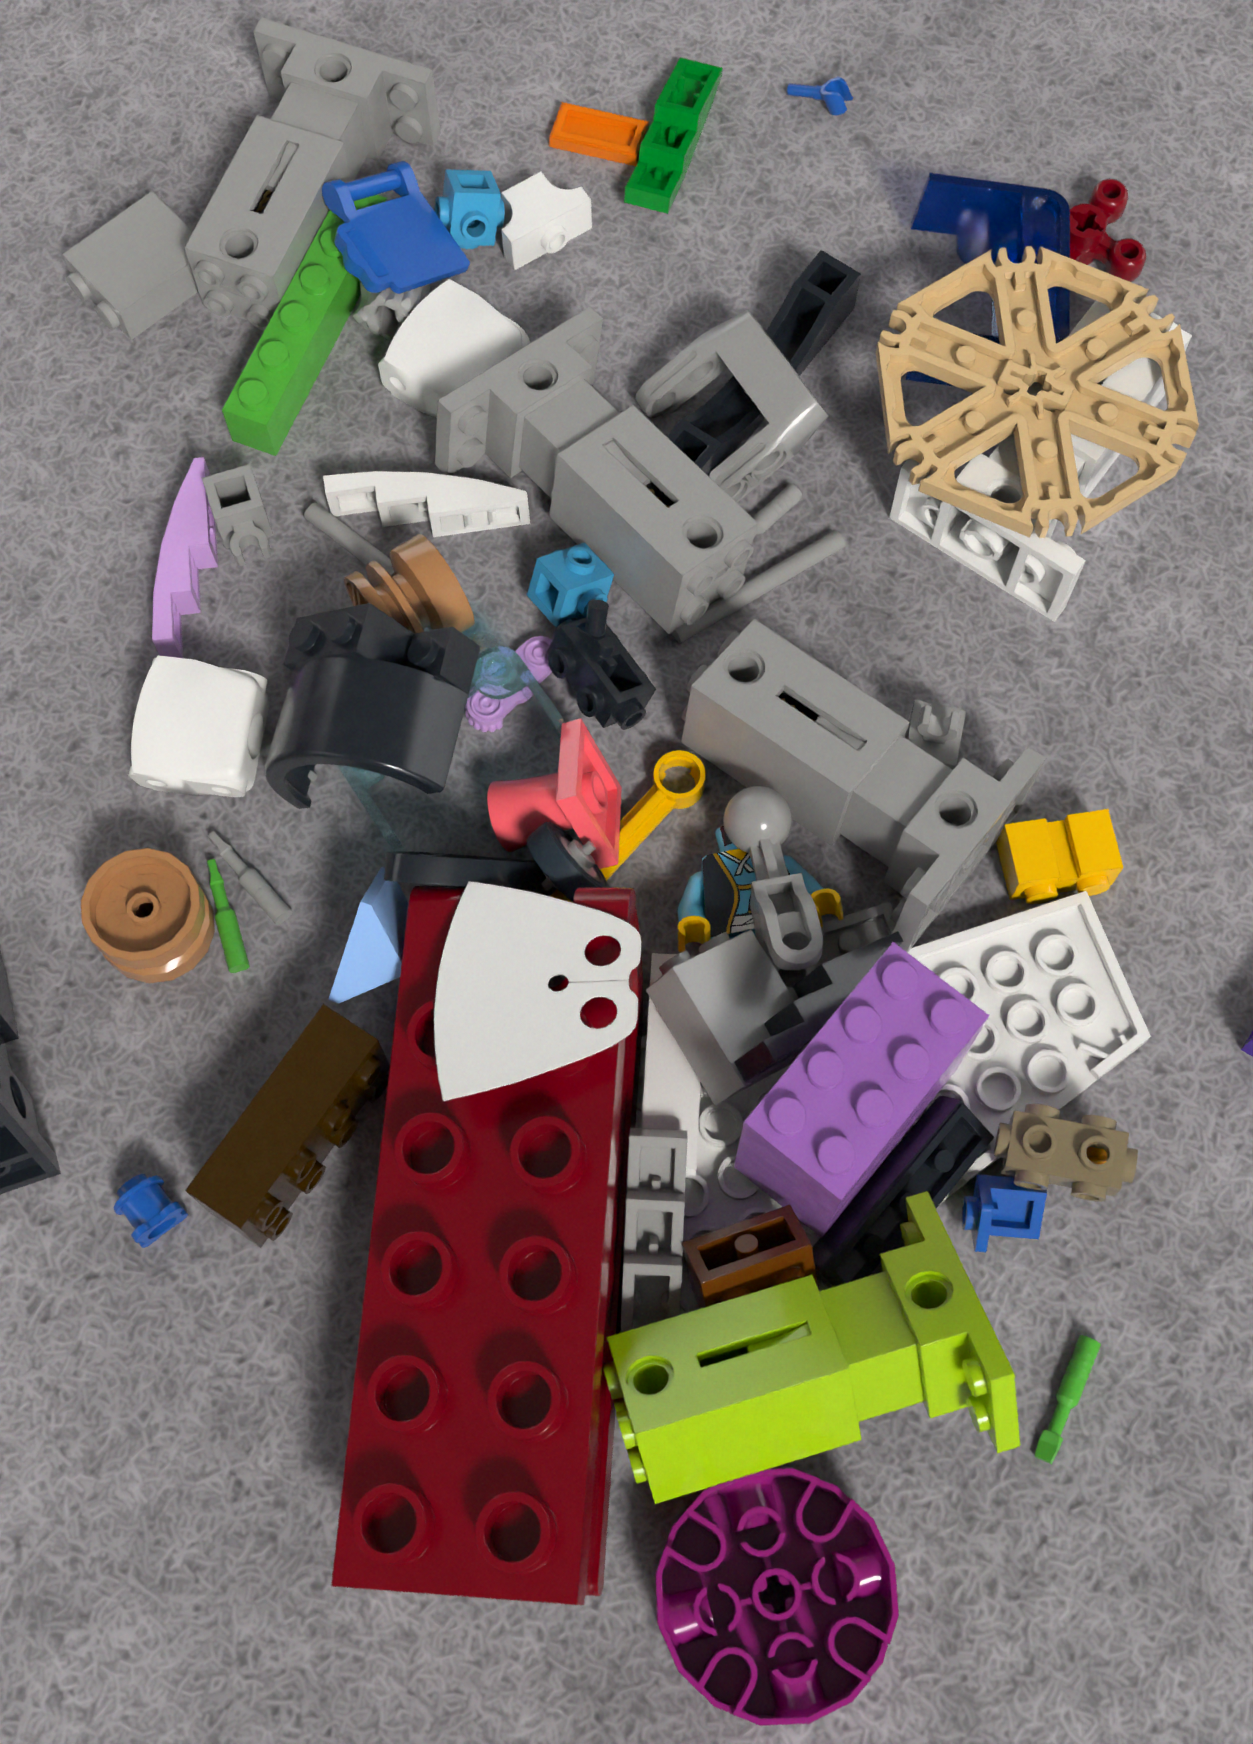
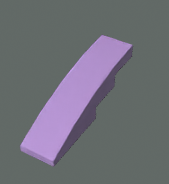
(185, 548)

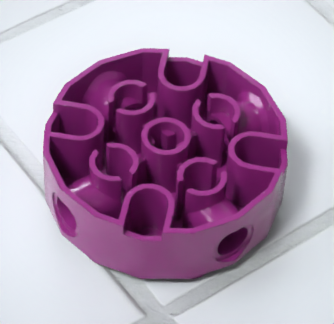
(829, 1629)

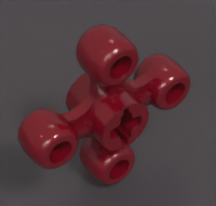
(1089, 235)

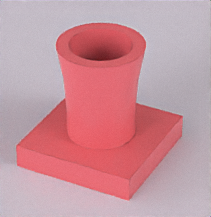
(577, 797)

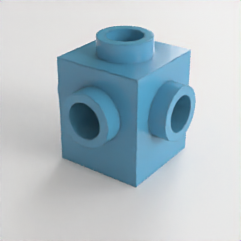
(471, 207)
(567, 582)

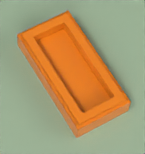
(598, 134)

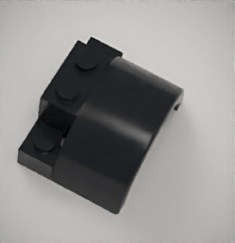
(370, 700)

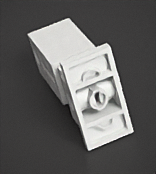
(1028, 568)

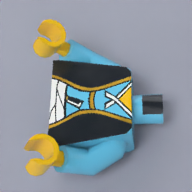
(720, 895)

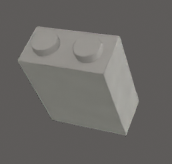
(134, 266)
(720, 1008)

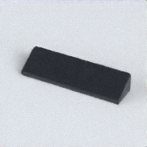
(926, 1159)

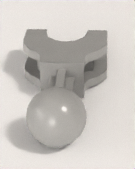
(780, 905)

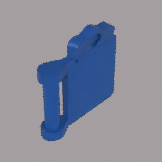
(393, 241)

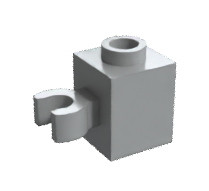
(238, 511)
(936, 730)

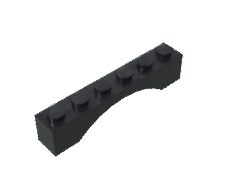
(800, 329)

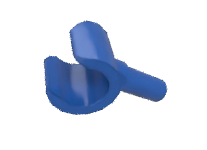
(833, 92)

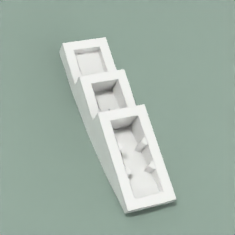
(446, 501)
(670, 1082)

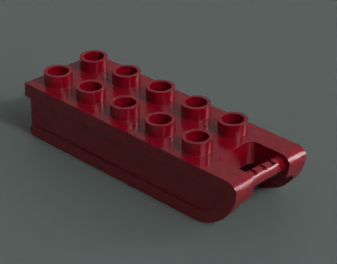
(490, 1307)

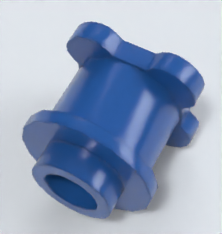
(148, 1208)

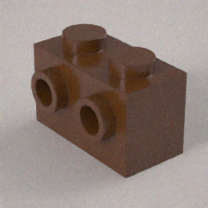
(748, 1257)

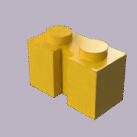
(1059, 856)

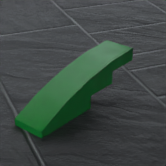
(673, 135)

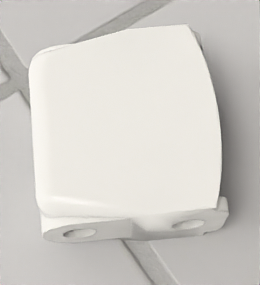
(445, 345)
(198, 728)

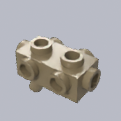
(1050, 1150)

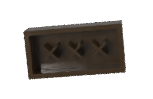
(292, 1127)

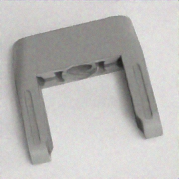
(765, 377)

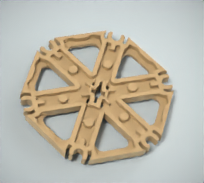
(1066, 404)

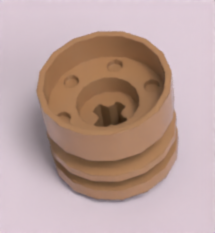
(420, 592)

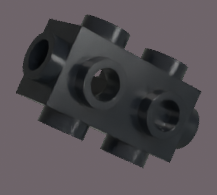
(600, 669)

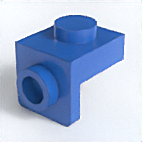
(1002, 1210)

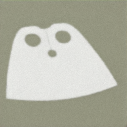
(493, 994)

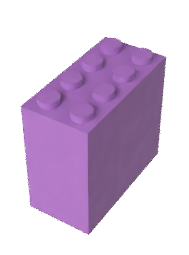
(857, 1088)

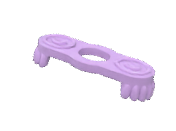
(488, 713)

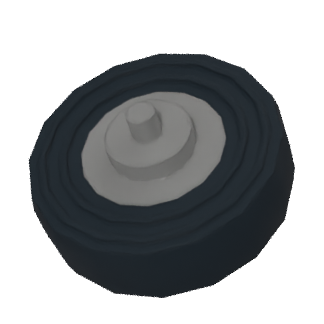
(564, 860)

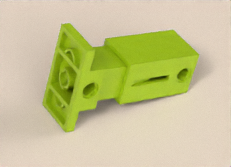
(804, 1365)

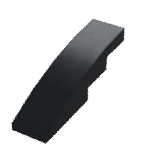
(819, 998)

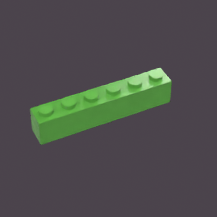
(294, 343)

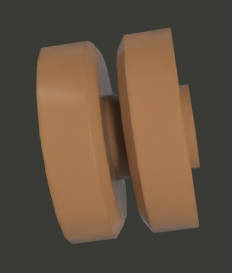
(148, 915)

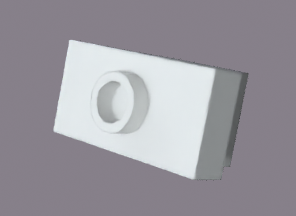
(541, 219)

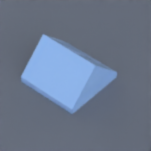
(375, 941)

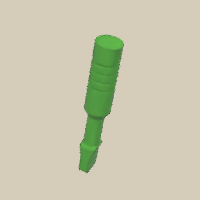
(227, 923)
(1068, 1396)

